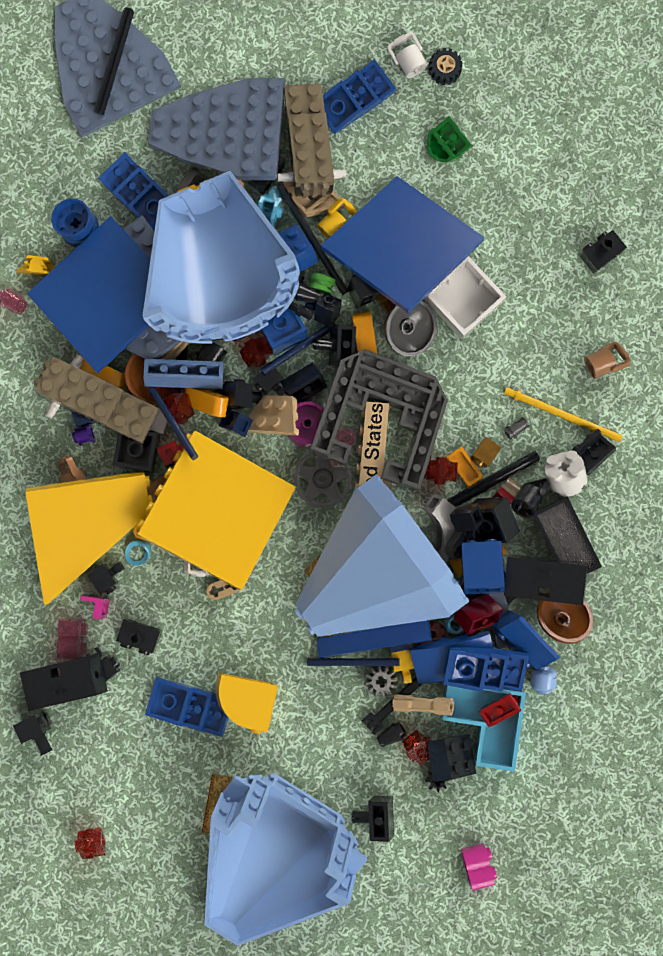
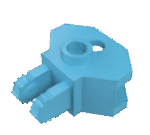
(271, 205)

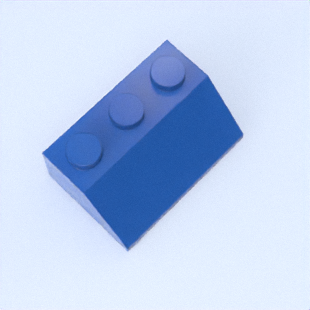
(524, 639)

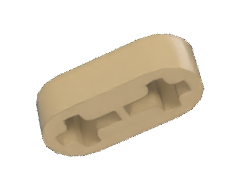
(226, 592)

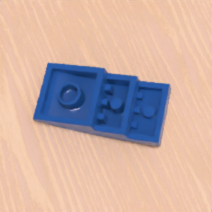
(356, 96)
(133, 188)
(432, 658)
(486, 669)
(186, 707)

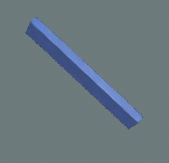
(374, 639)

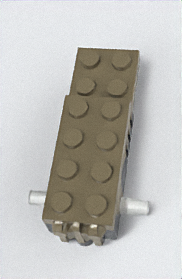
(309, 143)
(94, 399)

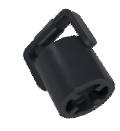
(210, 352)
(529, 497)

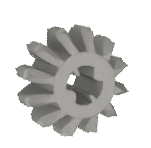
(376, 686)

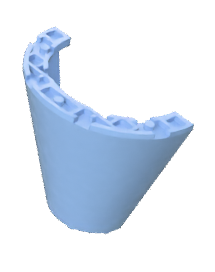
(216, 265)

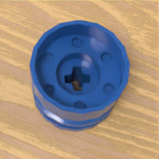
(67, 217)

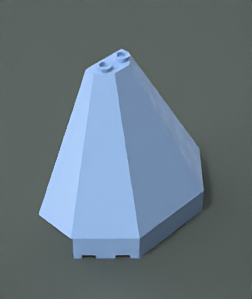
(377, 570)
(275, 859)

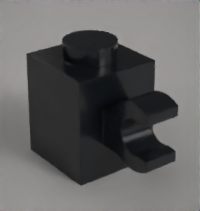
(109, 665)

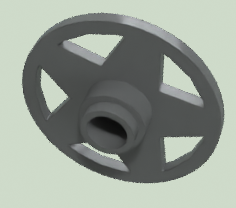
(322, 479)

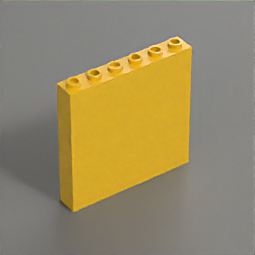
(215, 510)

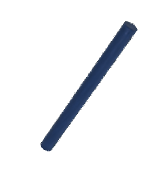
(294, 350)
(173, 423)
(353, 662)

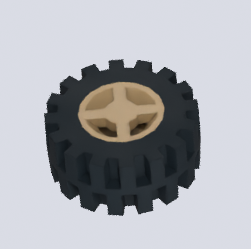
(448, 60)

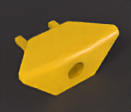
(36, 266)

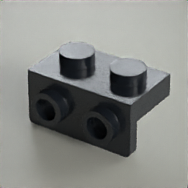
(594, 450)

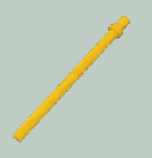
(517, 395)

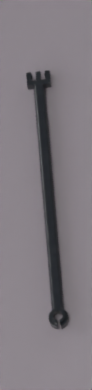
(407, 690)

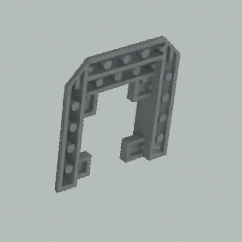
(390, 382)

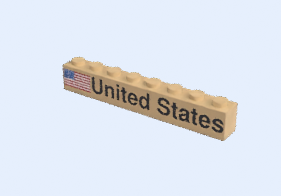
(373, 443)

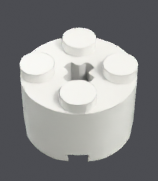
(566, 473)

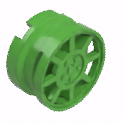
(321, 283)

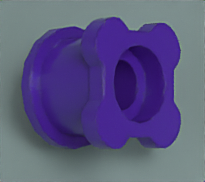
(83, 435)

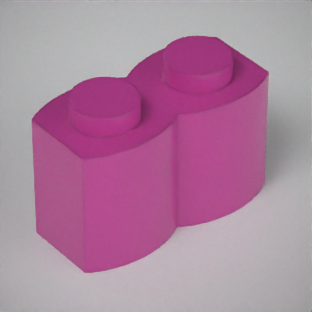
(478, 867)

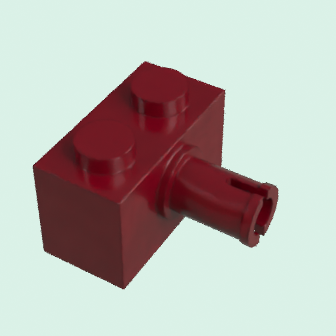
(478, 614)

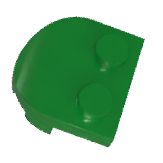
(447, 142)

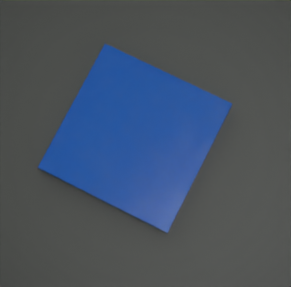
(402, 244)
(98, 294)

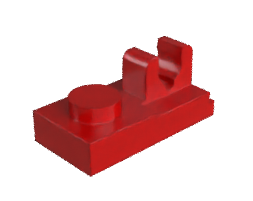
(500, 709)

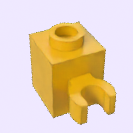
(405, 664)

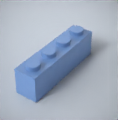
(183, 373)

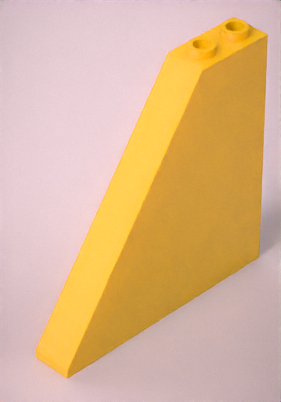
(81, 522)

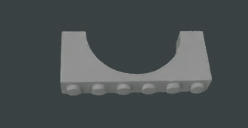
(439, 512)

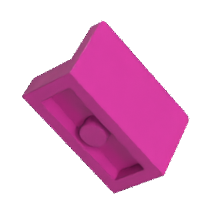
(101, 606)

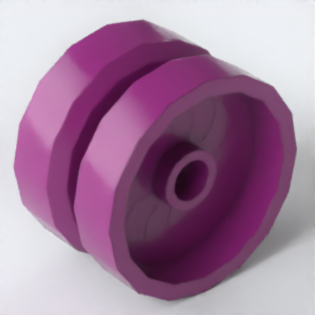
(310, 413)

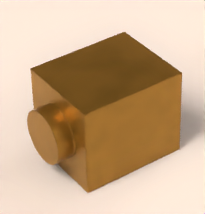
(485, 452)

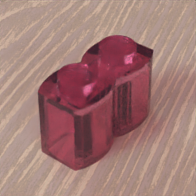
(71, 638)

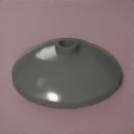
(419, 331)

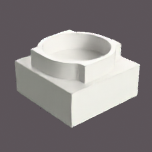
(465, 298)

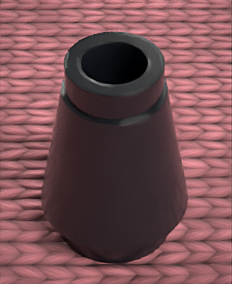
(306, 294)
(392, 734)

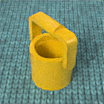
(334, 219)

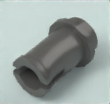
(516, 428)

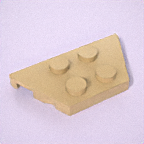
(312, 208)
(275, 416)

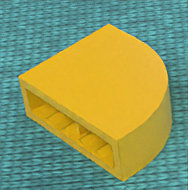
(246, 701)

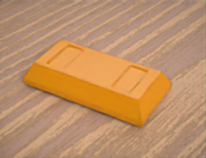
(466, 468)

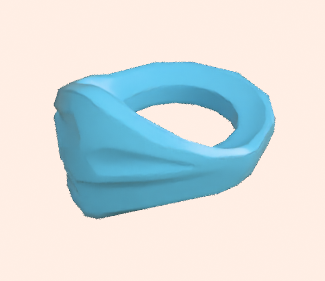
(147, 554)

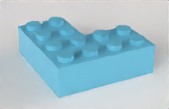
(496, 745)

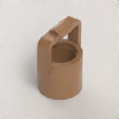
(603, 361)
(74, 475)

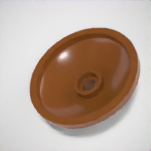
(135, 381)
(575, 619)

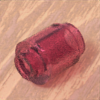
(13, 301)
(342, 433)

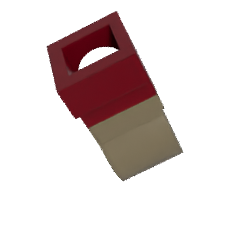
(508, 489)

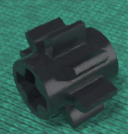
(441, 783)

